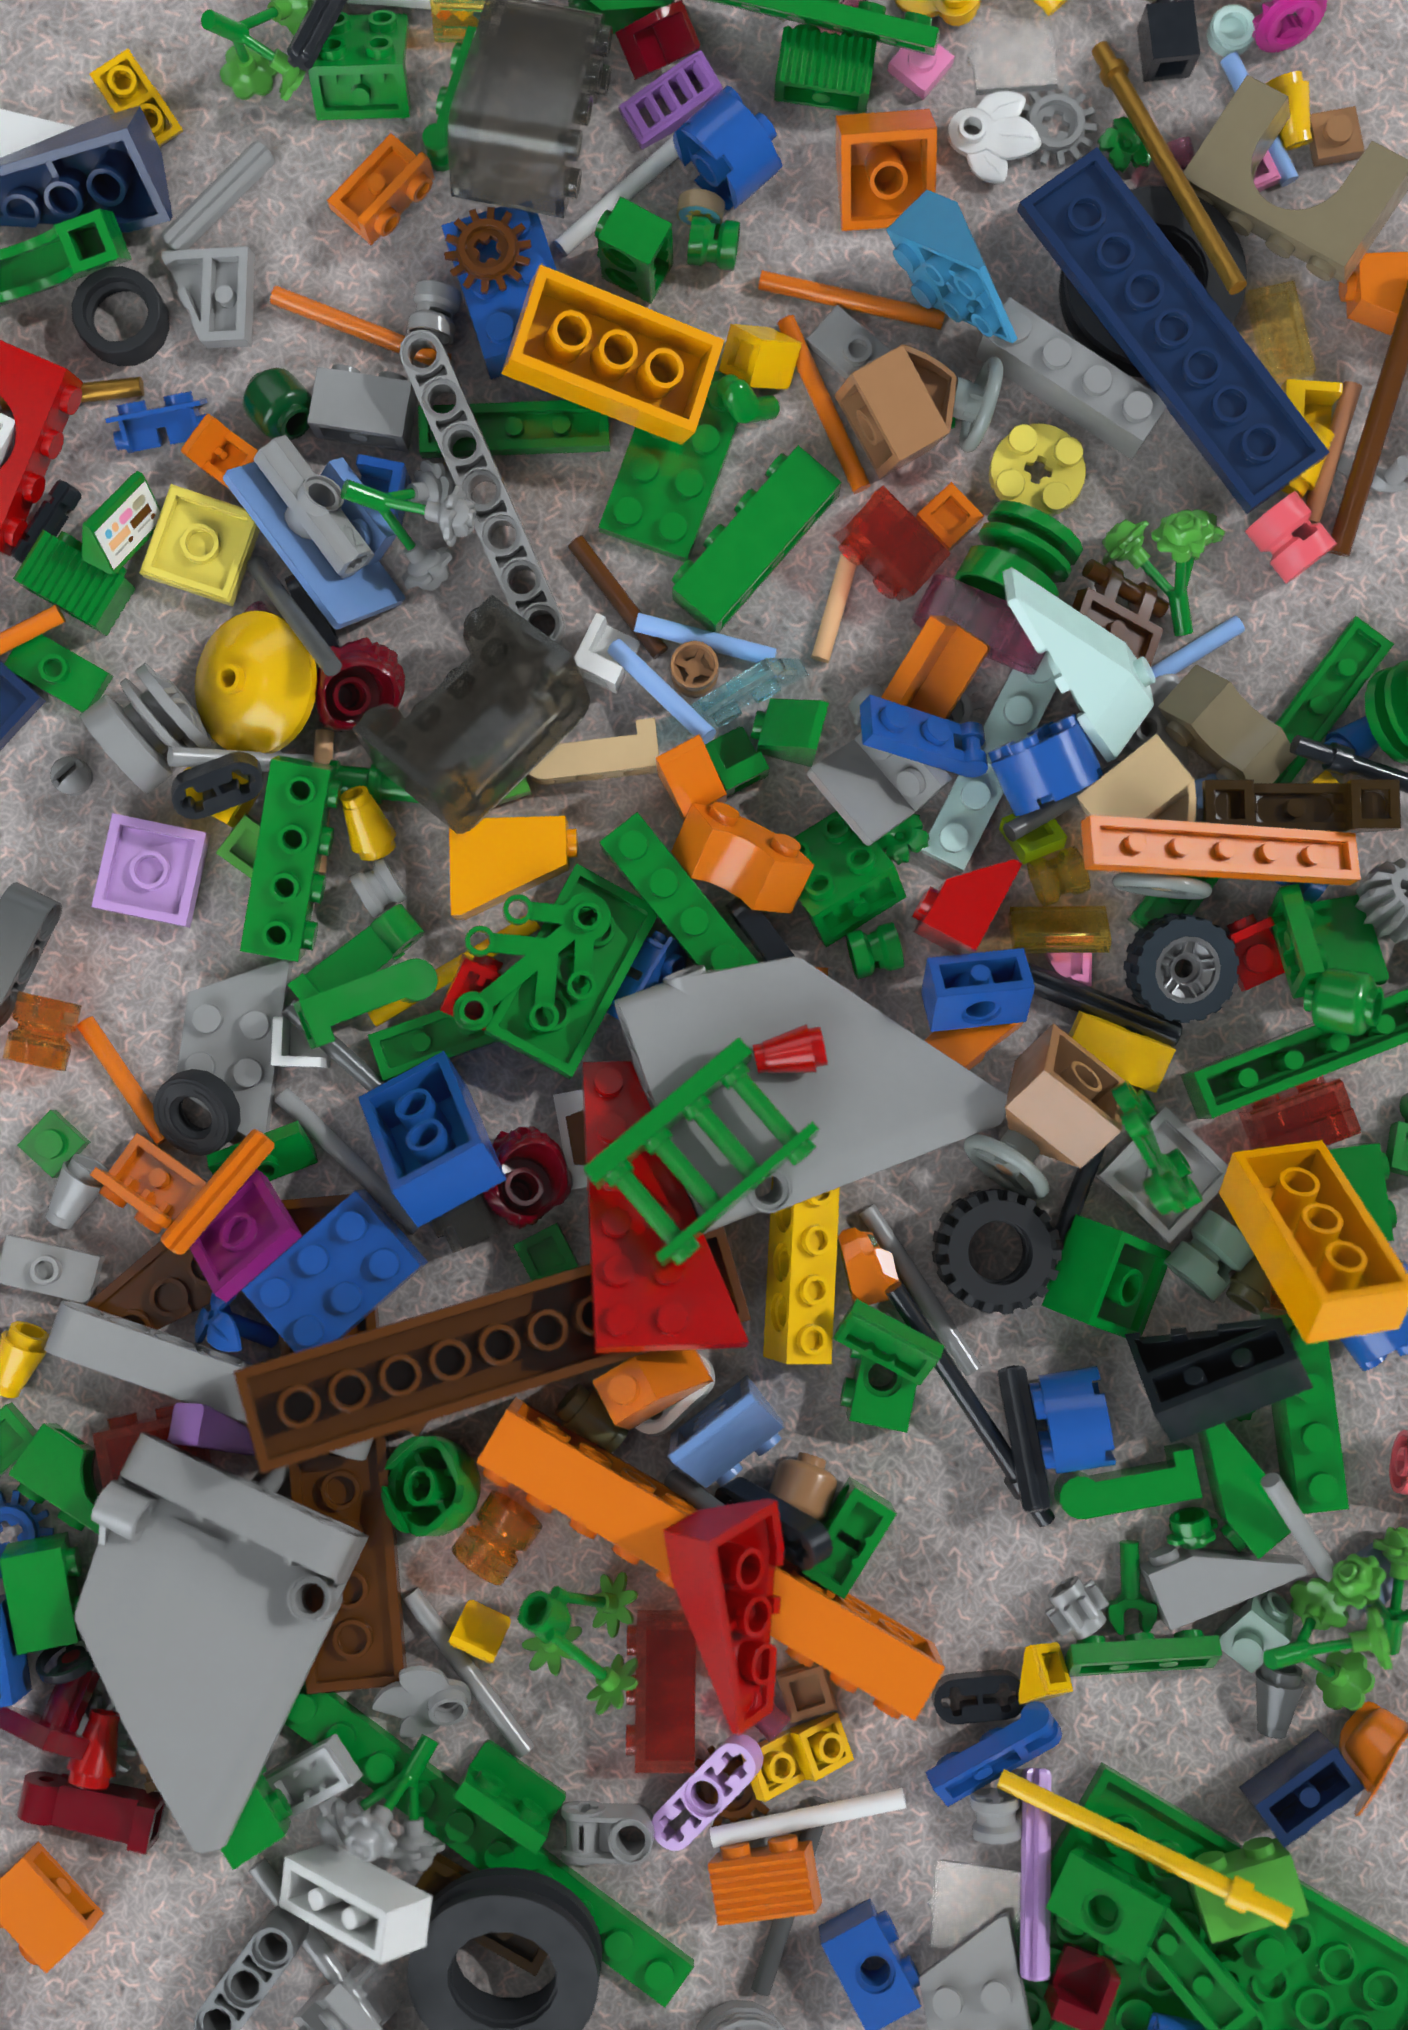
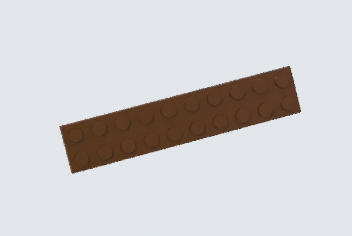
(368, 1632)

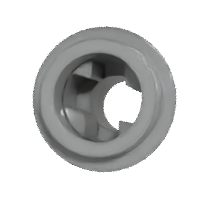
(74, 1191)

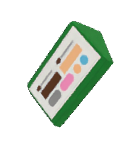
(120, 525)

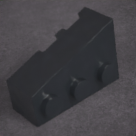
(1216, 1373)

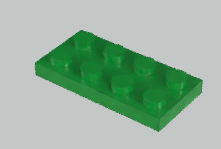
(669, 485)
(578, 1020)

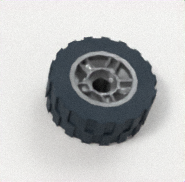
(1206, 974)

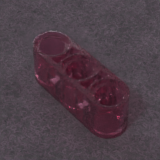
(984, 617)

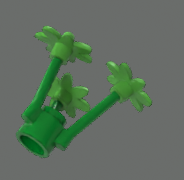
(551, 1621)

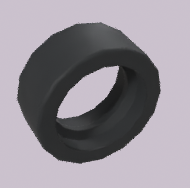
(104, 284)

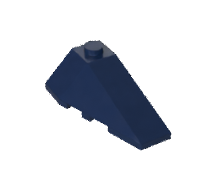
(94, 166)

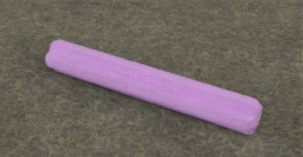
(1035, 1884)

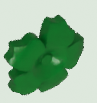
(1123, 146)
(904, 837)

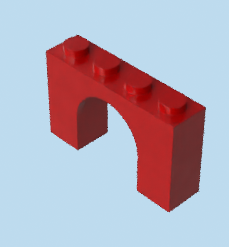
(41, 403)

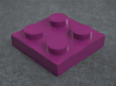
(244, 1237)

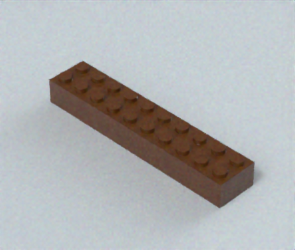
(433, 1365)

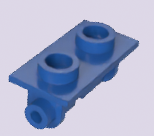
(141, 425)
(656, 959)

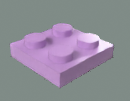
(151, 870)

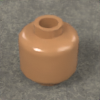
(805, 1485)

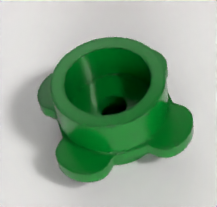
(1191, 1528)

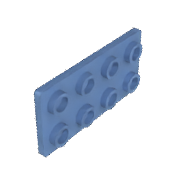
(339, 599)

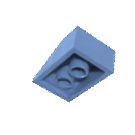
(725, 1434)

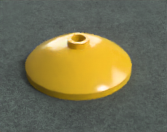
(271, 685)

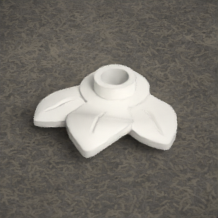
(1001, 135)

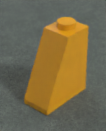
(506, 859)

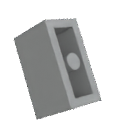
(363, 408)

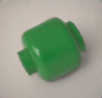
(1344, 1001)

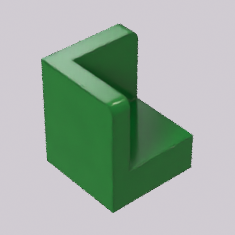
(737, 760)

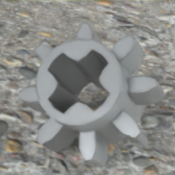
(1077, 1607)

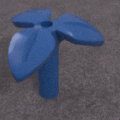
(226, 1328)

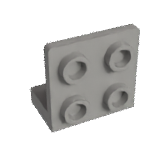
(875, 788)

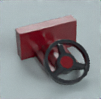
(58, 1724)

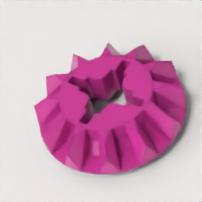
(1279, 32)

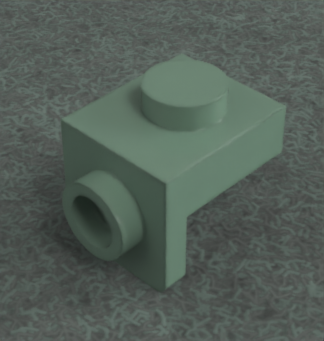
(1256, 1627)

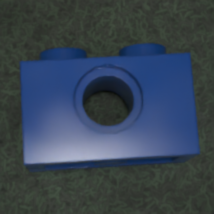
(977, 989)
(877, 1994)

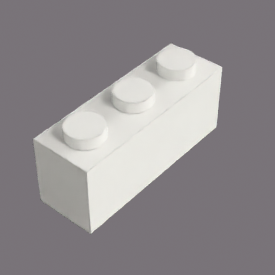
(355, 1902)

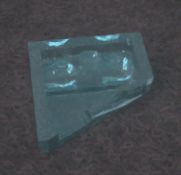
(749, 687)

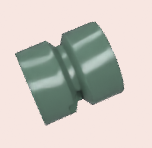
(1210, 1256)

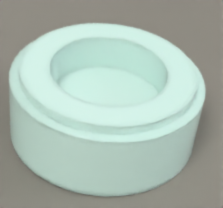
(1231, 30)

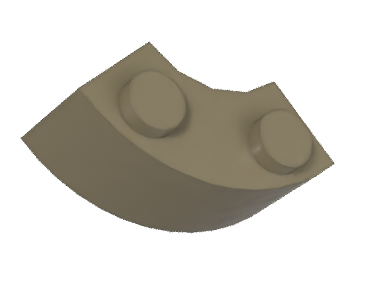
(1225, 729)

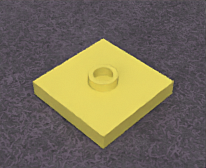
(200, 545)

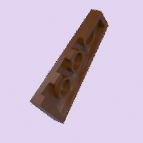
(156, 1289)

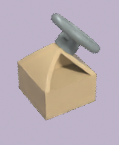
(1148, 786)

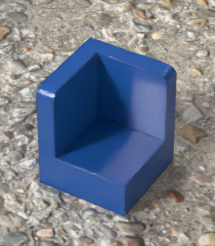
(384, 476)

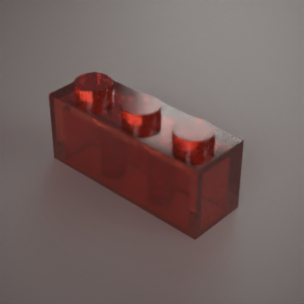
(665, 1693)

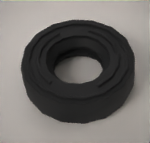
(215, 1096)

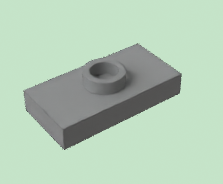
(844, 343)
(50, 1268)
(315, 1774)

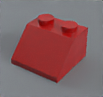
(964, 907)

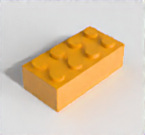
(612, 356)
(1316, 1241)

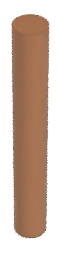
(1339, 426)

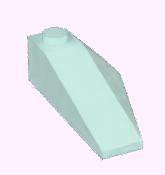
(1087, 659)

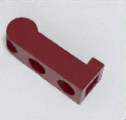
(112, 1813)

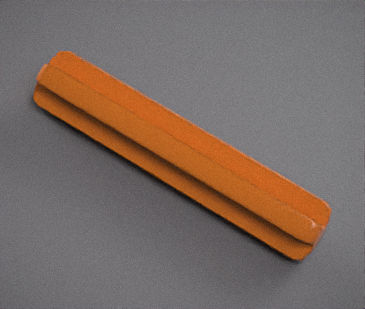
(217, 1192)

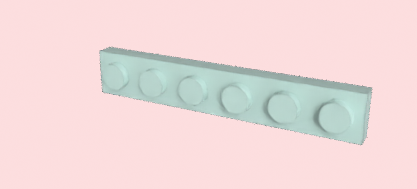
(975, 799)

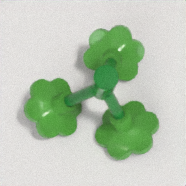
(253, 66)
(1343, 1676)

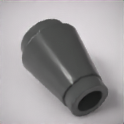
(1277, 1699)

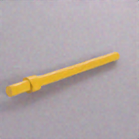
(1237, 1892)

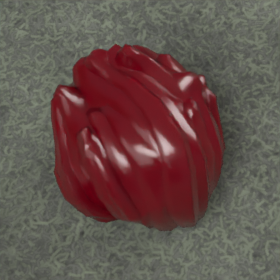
(365, 681)
(534, 1176)

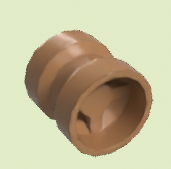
(696, 660)

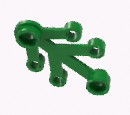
(539, 956)
(1169, 1181)

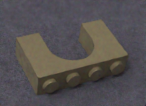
(1326, 236)

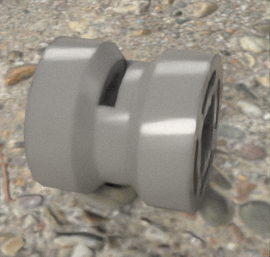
(435, 310)

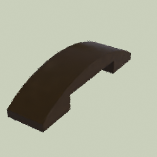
(1334, 807)

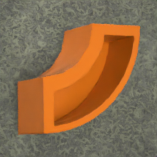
(742, 857)

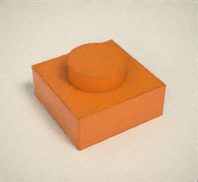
(950, 516)

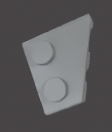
(217, 292)

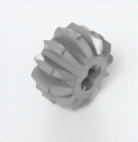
(1385, 899)

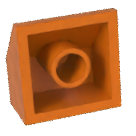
(883, 165)

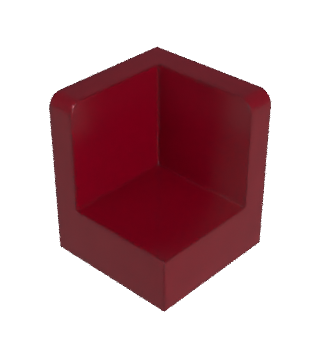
(658, 39)
(1081, 1988)

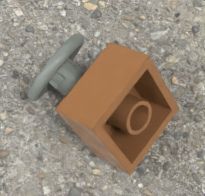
(907, 405)
(1053, 1108)

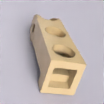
(601, 757)

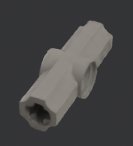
(313, 506)

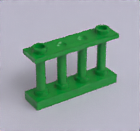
(654, 1135)

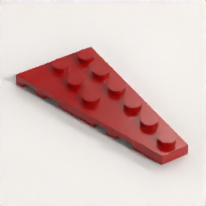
(633, 1296)

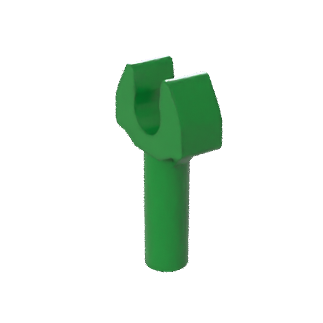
(1130, 1592)

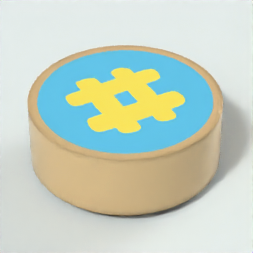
(700, 203)

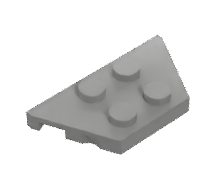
(231, 1037)
(978, 1984)

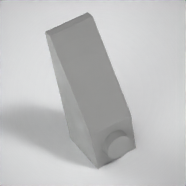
(1205, 1581)

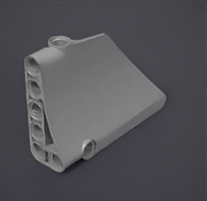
(873, 1103)
(206, 1622)

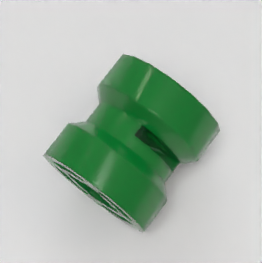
(713, 243)
(875, 950)

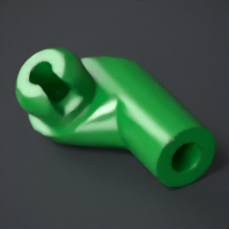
(743, 403)

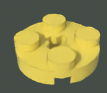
(1045, 445)

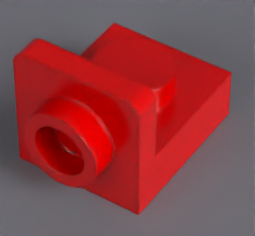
(1256, 951)
(472, 975)

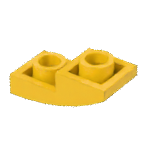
(127, 86)
(1128, 1054)
(800, 1755)

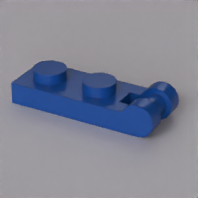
(923, 737)
(998, 1749)

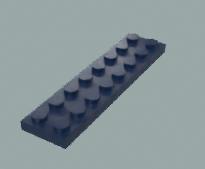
(1172, 330)

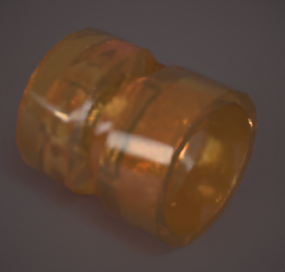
(41, 1031)
(500, 1532)

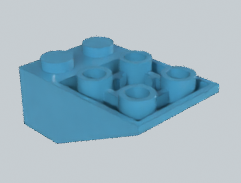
(947, 265)

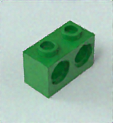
(634, 249)
(855, 1528)

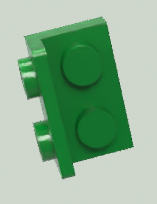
(510, 1795)

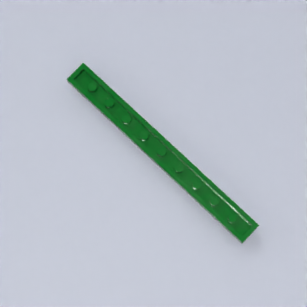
(626, 1941)

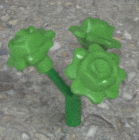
(1181, 534)
(1360, 1578)

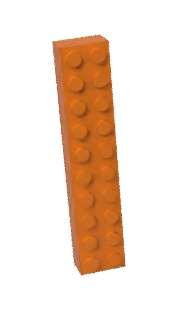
(633, 1509)

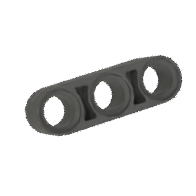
(25, 929)
(261, 1956)

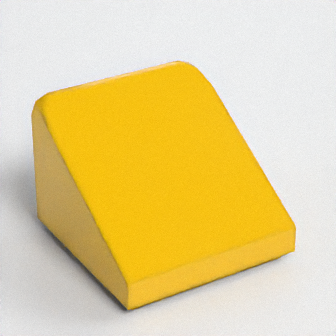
(480, 1631)
(1043, 1674)

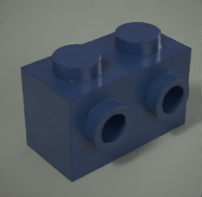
(1302, 1788)

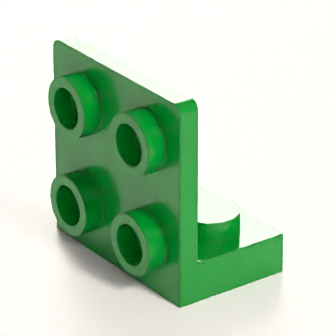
(363, 68)
(847, 880)
(1323, 937)

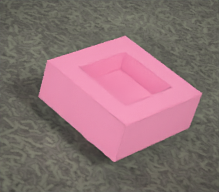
(919, 70)

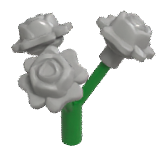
(439, 502)
(368, 1834)

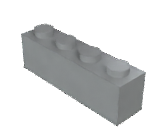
(1075, 381)

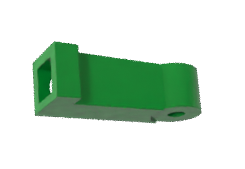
(364, 954)
(405, 981)
(1130, 1488)

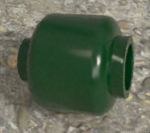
(277, 403)

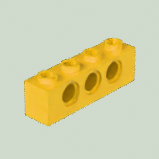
(802, 1281)

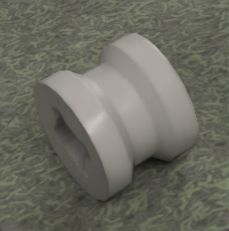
(378, 887)
(995, 1817)

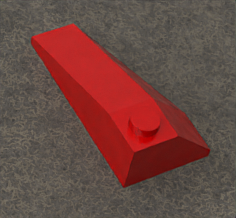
(725, 1582)

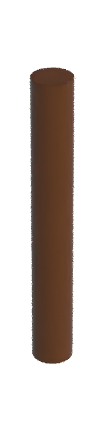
(614, 593)

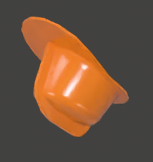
(1370, 1745)

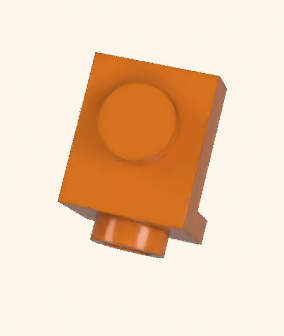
(217, 448)

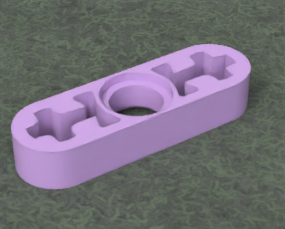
(726, 1787)

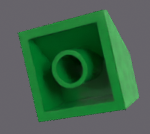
(1106, 1278)

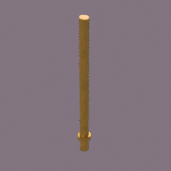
(1114, 76)

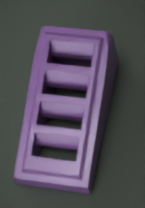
(677, 77)
(208, 1429)

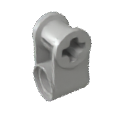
(602, 1833)

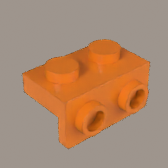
(382, 189)
(150, 1183)

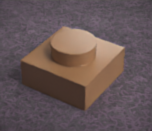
(1335, 136)

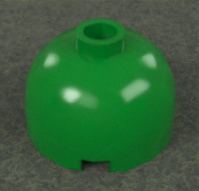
(430, 1486)

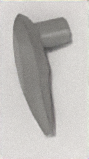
(1384, 479)

